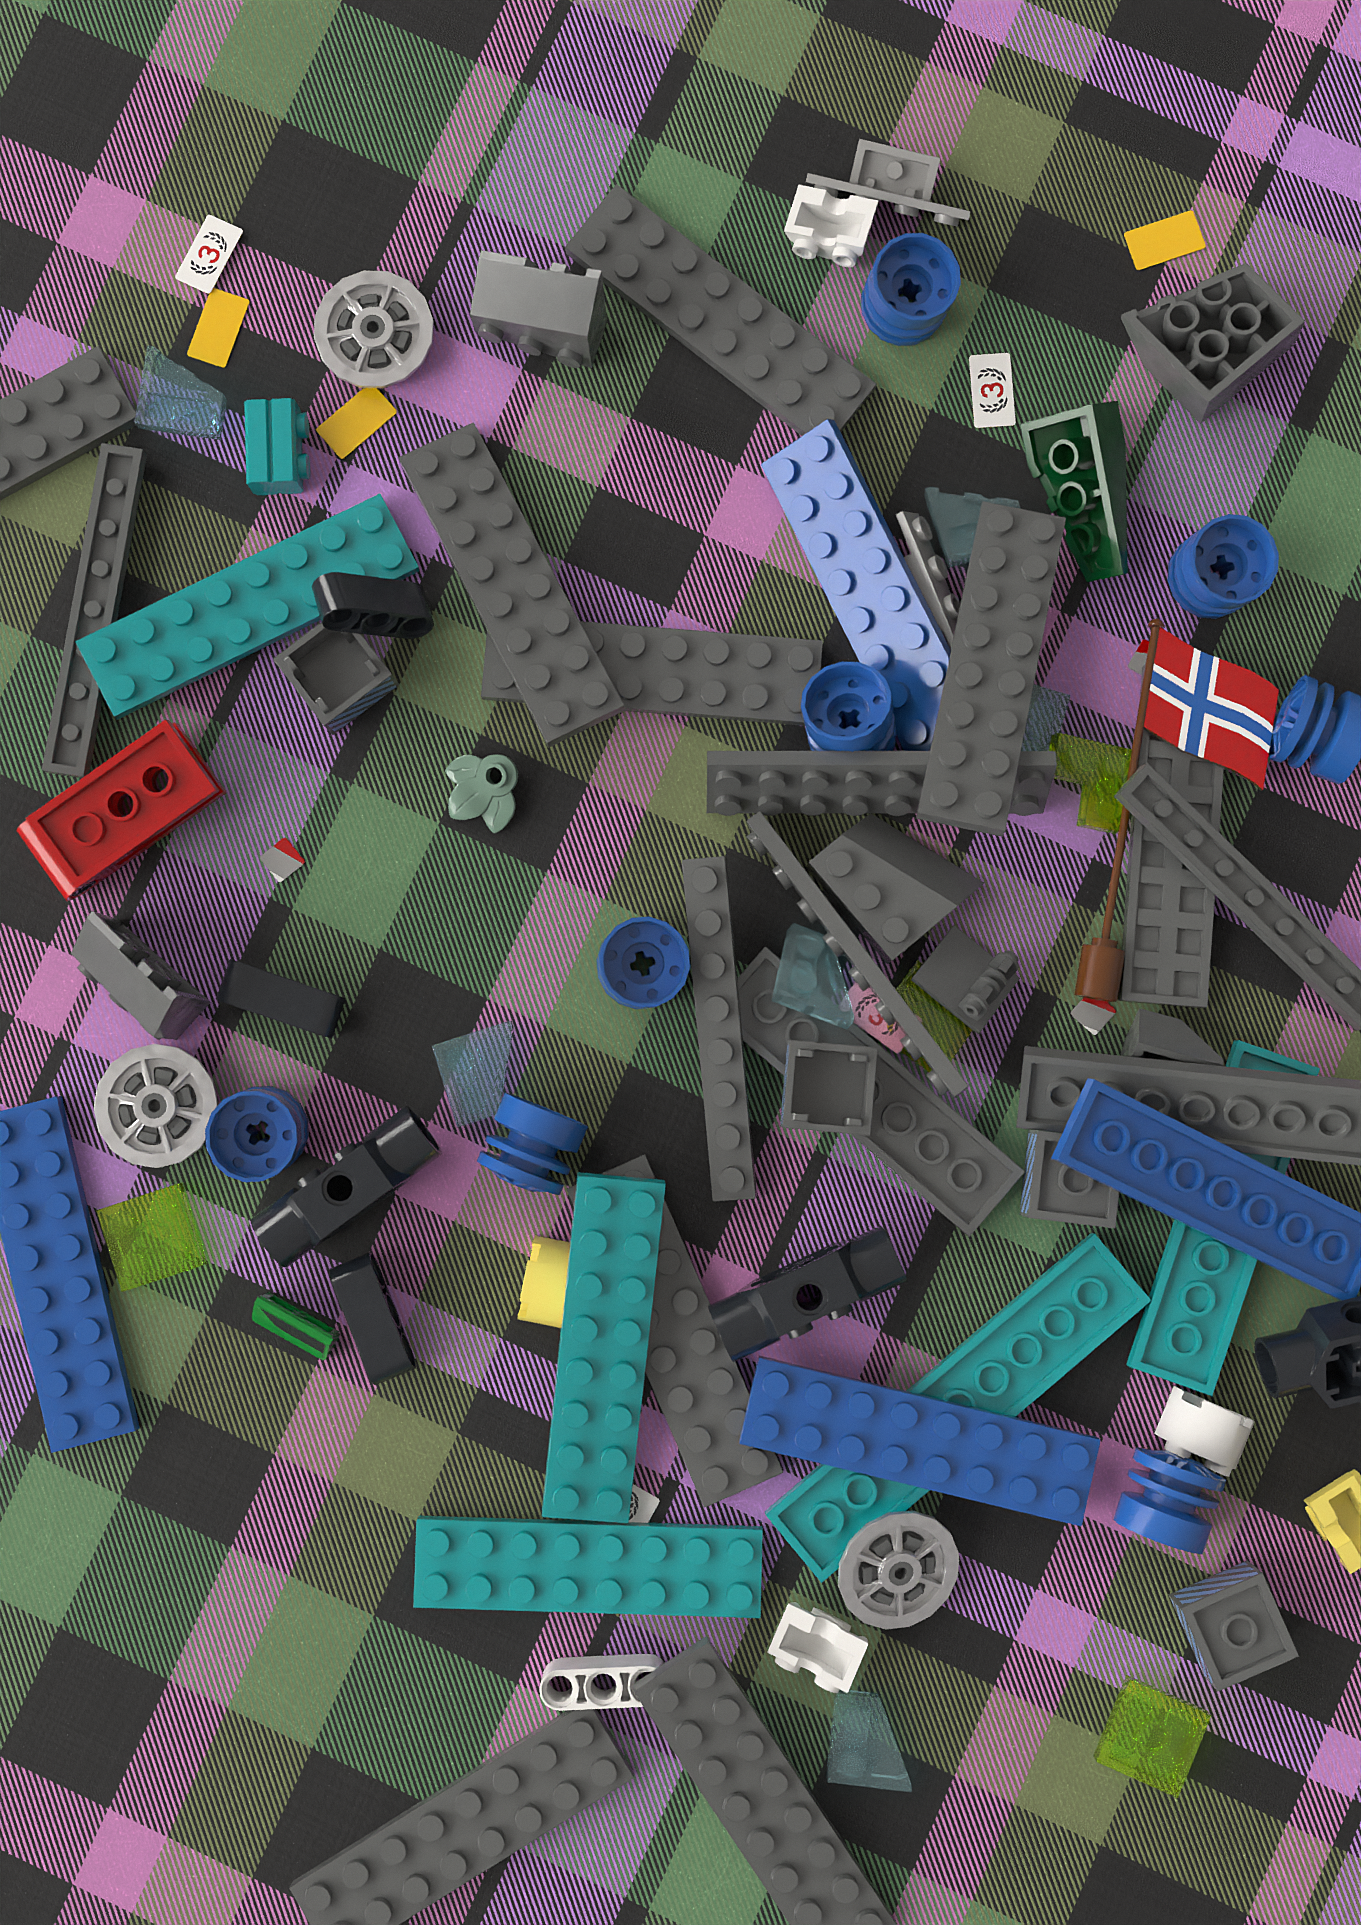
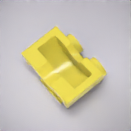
(545, 1282)
(1337, 1517)

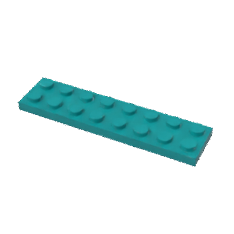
(239, 607)
(1202, 1279)
(603, 1347)
(588, 1566)

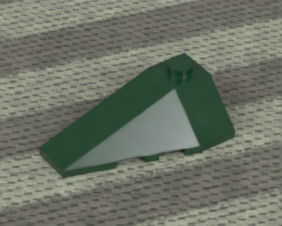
(1084, 473)

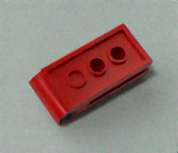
(84, 830)

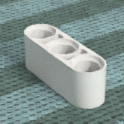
(584, 1692)

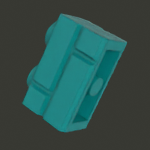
(275, 446)

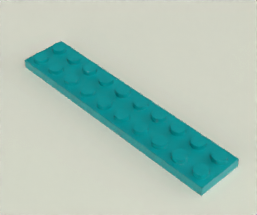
(994, 1370)

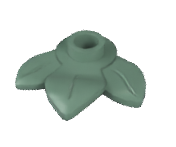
(479, 794)

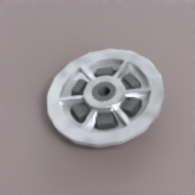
(373, 329)
(155, 1105)
(898, 1569)

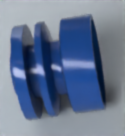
(921, 271)
(1239, 551)
(848, 709)
(1314, 727)
(653, 940)
(233, 1138)
(532, 1144)
(1169, 1500)

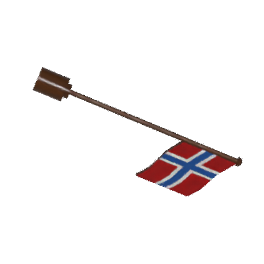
(1204, 711)

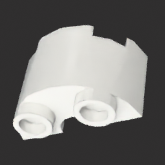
(829, 225)
(1203, 1429)
(820, 1645)

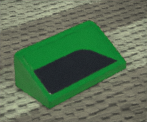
(294, 1325)

